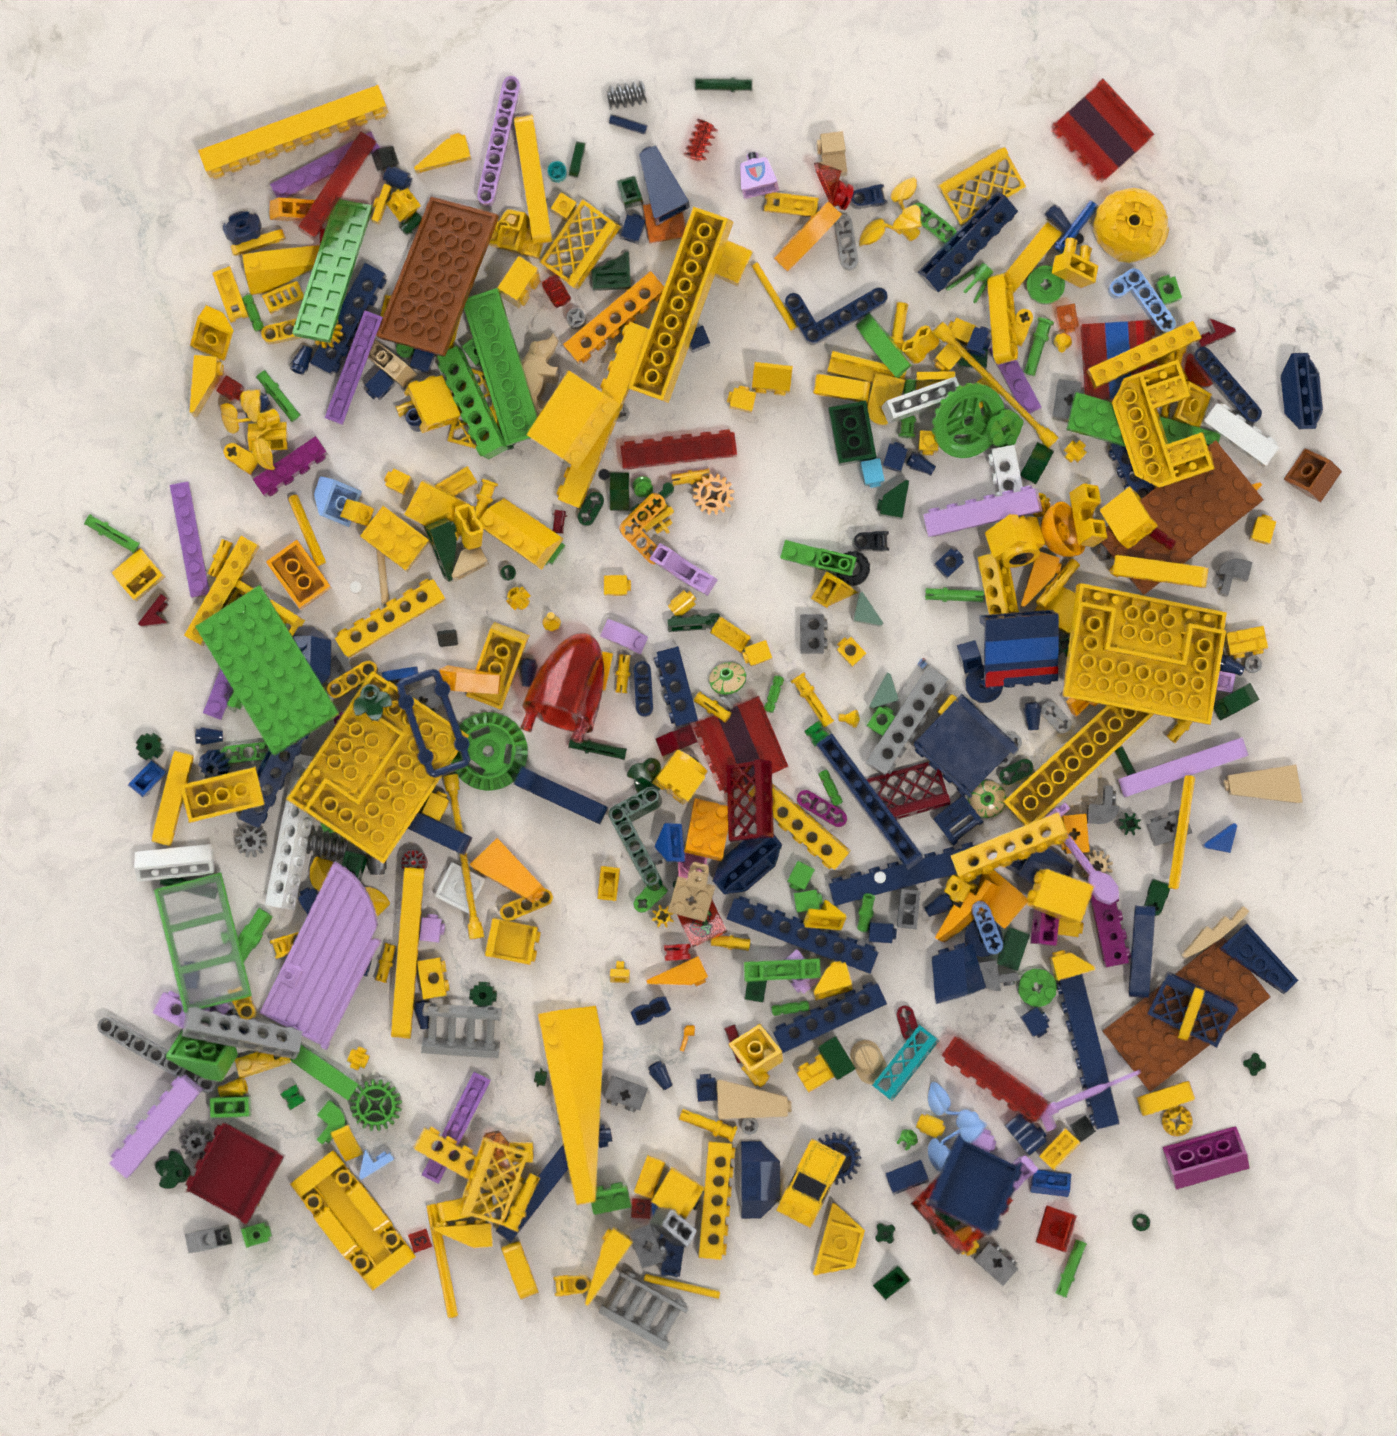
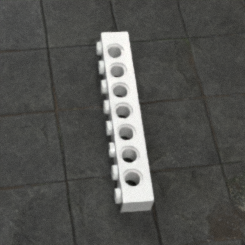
(290, 847)

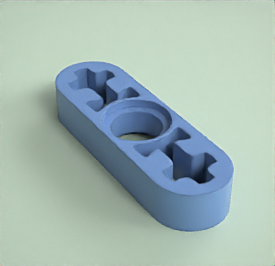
(992, 933)

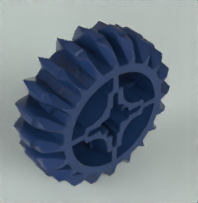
(829, 1142)

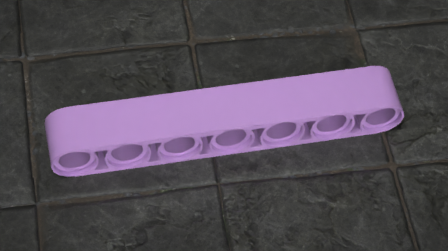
(503, 132)
(1183, 766)

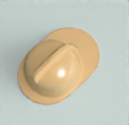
(867, 1061)

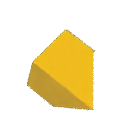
(832, 590)

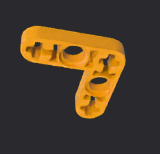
(637, 532)

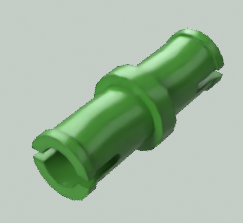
(865, 912)

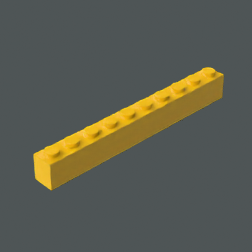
(616, 387)

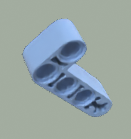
(1145, 303)

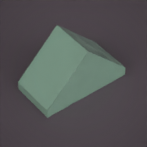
(865, 612)
(885, 694)

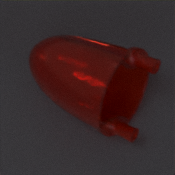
(567, 687)

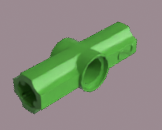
(253, 932)

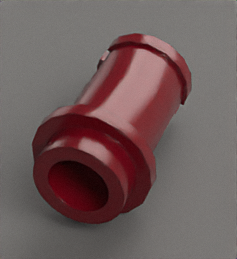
(559, 521)

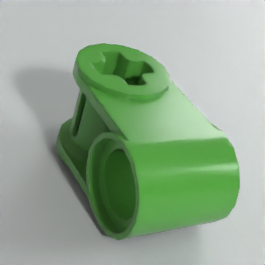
(650, 896)

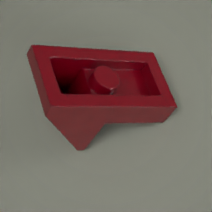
(1219, 332)
(151, 617)
(676, 740)

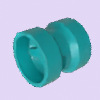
(557, 168)

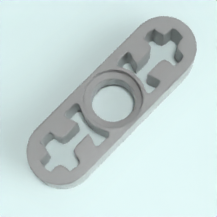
(843, 257)

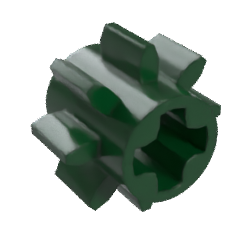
(1063, 639)
(1134, 821)

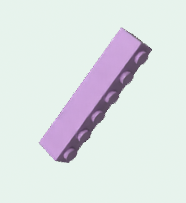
(982, 512)
(154, 1128)

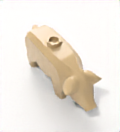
(538, 370)

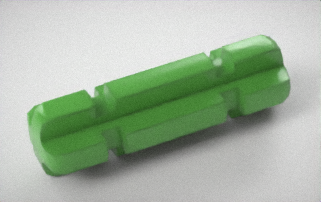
(253, 312)
(774, 693)
(830, 788)
(790, 1008)

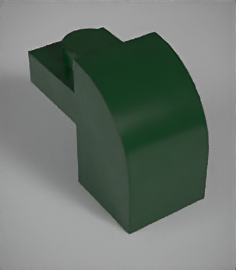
(1235, 701)

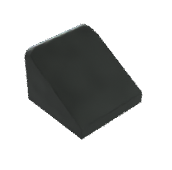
(384, 157)
(447, 638)
(1082, 1128)

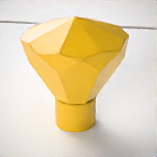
(1062, 342)
(551, 622)
(851, 718)

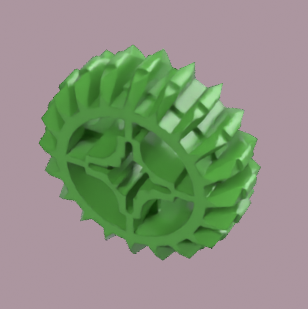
(388, 1093)

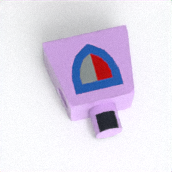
(757, 176)

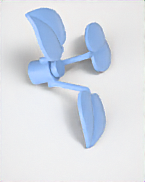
(967, 1121)

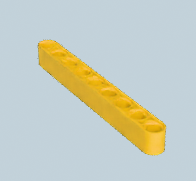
(407, 953)

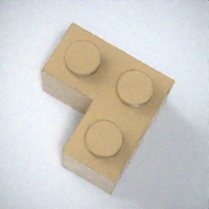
(832, 150)

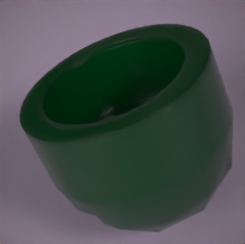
(511, 572)

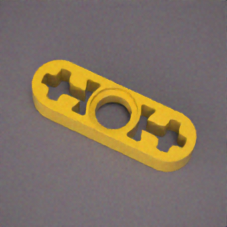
(261, 242)
(1191, 1014)

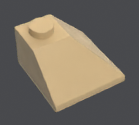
(469, 562)

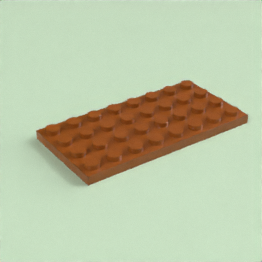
(437, 276)
(1191, 513)
(1154, 1045)

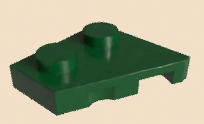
(613, 274)

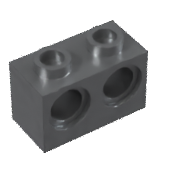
(807, 634)

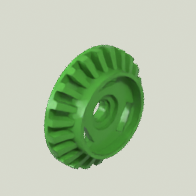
(966, 403)
(503, 732)

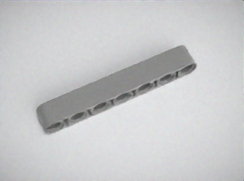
(147, 1053)

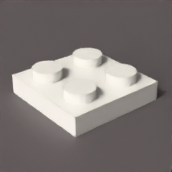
(453, 889)

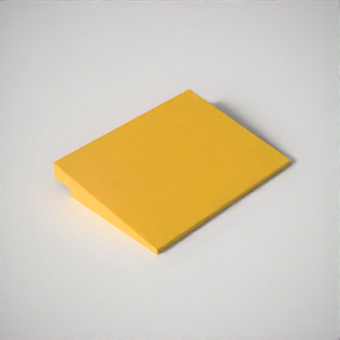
(1144, 653)
(369, 775)

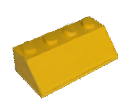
(520, 532)

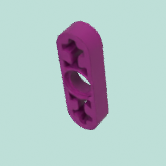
(829, 806)

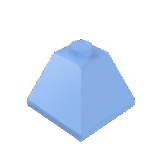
(331, 497)

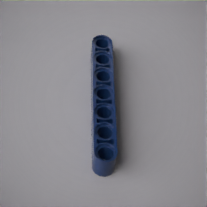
(548, 1179)

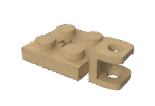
(695, 886)

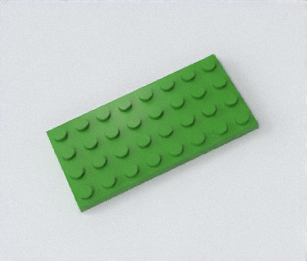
(267, 670)

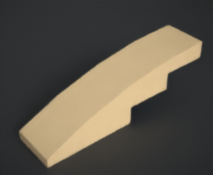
(1209, 936)

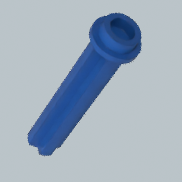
(1077, 225)

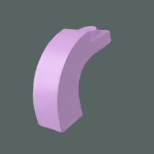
(683, 570)

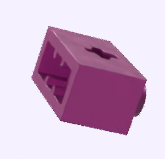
(1044, 929)

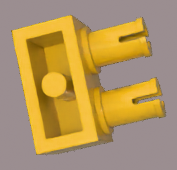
(1074, 267)

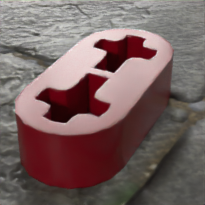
(903, 1025)

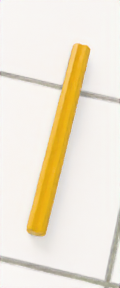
(1181, 833)
(442, 1263)

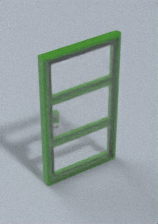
(203, 942)

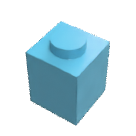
(872, 473)

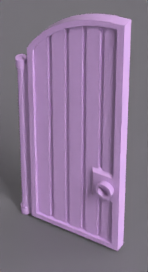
(326, 959)

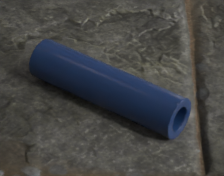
(627, 124)

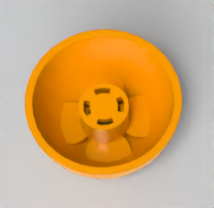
(1060, 531)

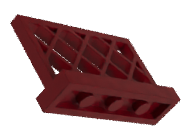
(762, 799)
(916, 806)

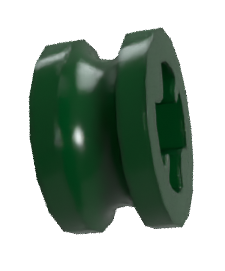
(1142, 1216)

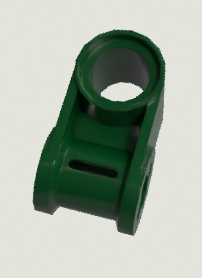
(1158, 894)

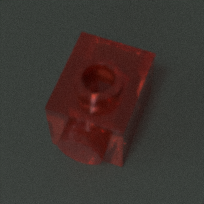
(230, 389)

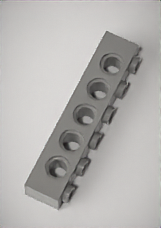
(929, 677)
(232, 1037)

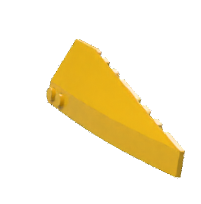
(575, 1067)

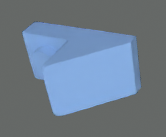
(369, 1165)

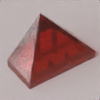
(828, 178)
(1195, 373)

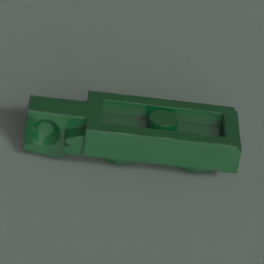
(692, 623)

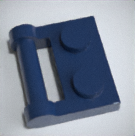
(953, 815)

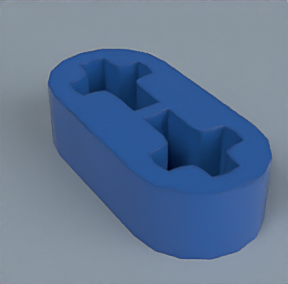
(399, 674)

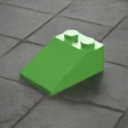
(202, 1057)

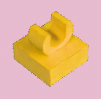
(620, 974)

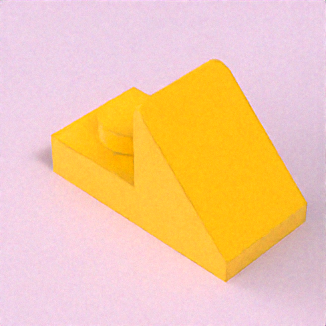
(608, 883)
(827, 918)

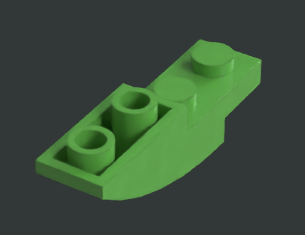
(818, 558)

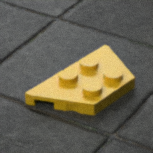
(839, 1243)

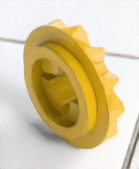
(1169, 1126)

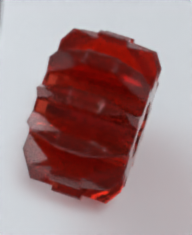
(556, 291)

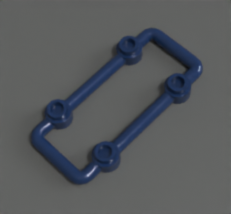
(406, 703)

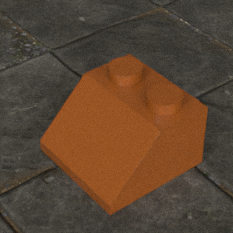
(1313, 475)

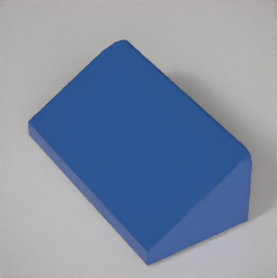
(1051, 1183)

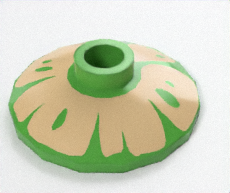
(727, 684)
(997, 796)

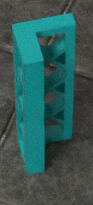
(911, 1068)

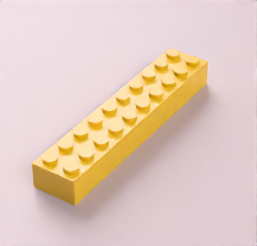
(293, 132)
(681, 304)
(1073, 762)

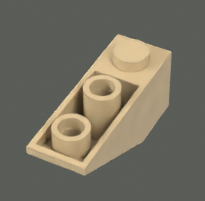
(391, 364)

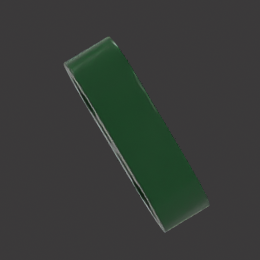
(577, 159)
(587, 506)
(1014, 767)

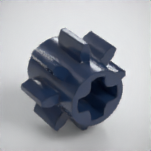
(604, 1136)

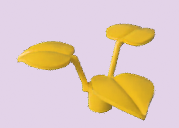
(905, 224)
(251, 405)
(319, 871)

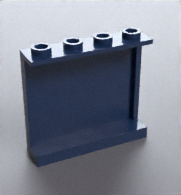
(974, 1186)

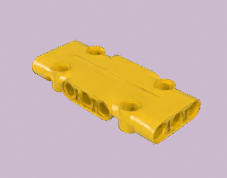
(353, 1220)

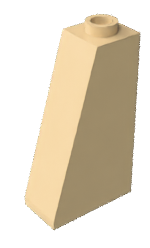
(1268, 784)
(748, 1102)

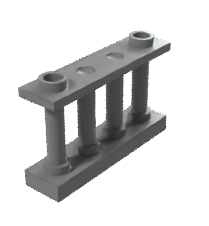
(467, 1047)
(643, 1329)

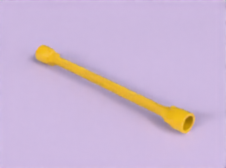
(944, 333)
(475, 927)

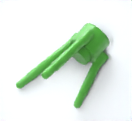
(981, 274)

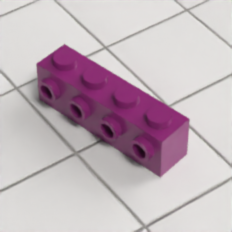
(290, 466)
(1110, 933)

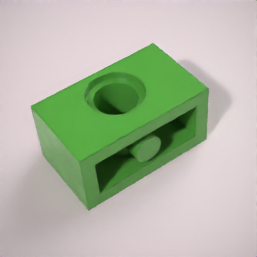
(230, 1106)

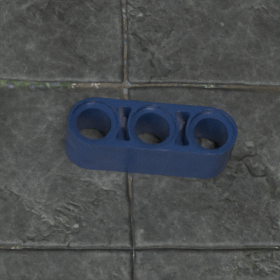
(643, 679)

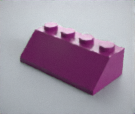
(1206, 1157)

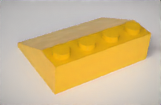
(573, 419)

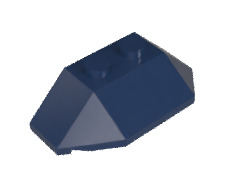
(1301, 391)
(316, 649)
(747, 864)
(758, 1179)

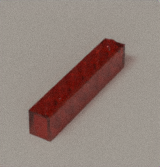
(337, 185)
(678, 451)
(996, 1079)

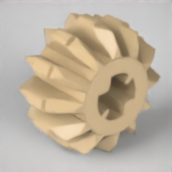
(1100, 860)

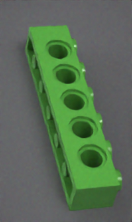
(495, 443)

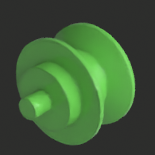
(642, 486)

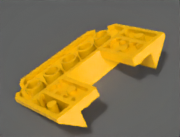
(1143, 431)

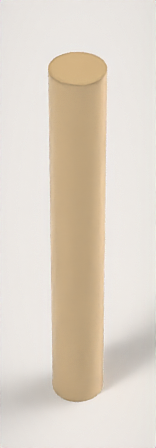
(382, 577)

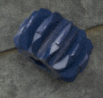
(214, 764)

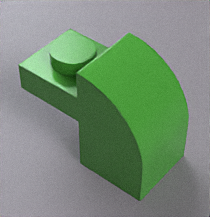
(334, 1117)

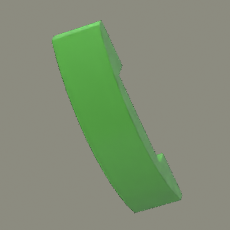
(782, 970)

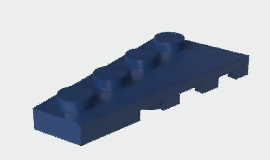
(1258, 958)

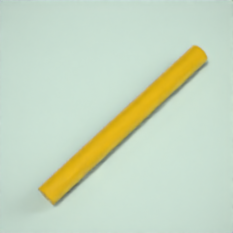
(773, 295)
(682, 1286)

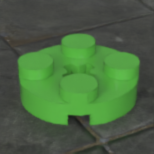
(1037, 292)
(1010, 434)
(1032, 997)

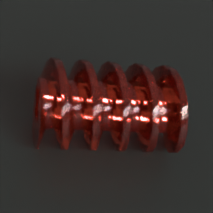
(700, 140)

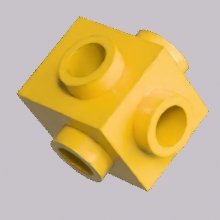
(403, 204)
(959, 890)

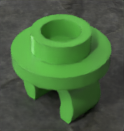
(909, 1137)

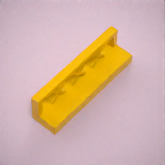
(857, 367)

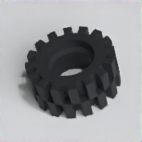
(864, 570)

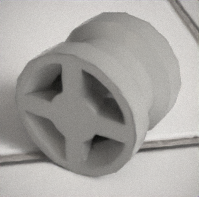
(609, 213)
(577, 315)
(730, 699)

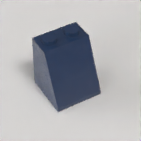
(1036, 861)
(956, 973)

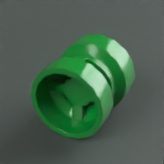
(811, 732)
(296, 1100)

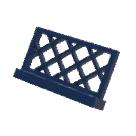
(1209, 998)

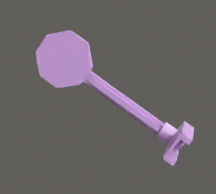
(1104, 886)
(1054, 1108)

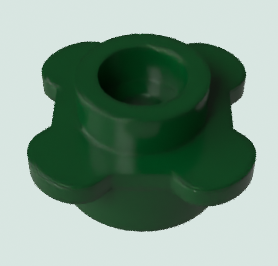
(1259, 1064)
(540, 1077)
(883, 1228)

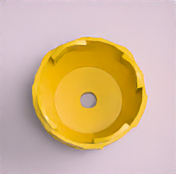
(1124, 240)

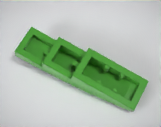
(883, 345)
(325, 1072)

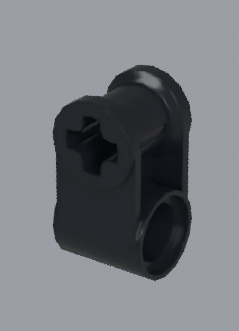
(873, 541)

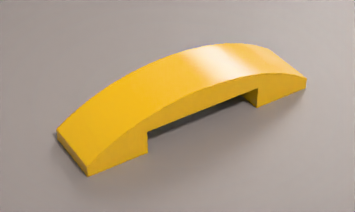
(1033, 254)

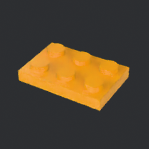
(707, 830)

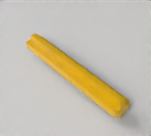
(306, 530)

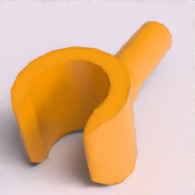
(689, 1030)

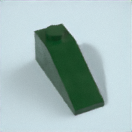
(443, 542)

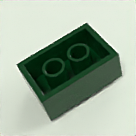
(852, 433)

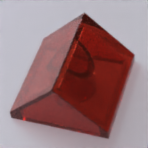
(1056, 1228)

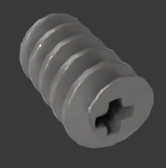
(626, 95)
(327, 846)

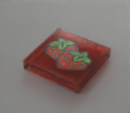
(701, 931)

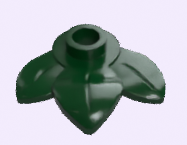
(372, 705)
(642, 775)
(169, 1170)

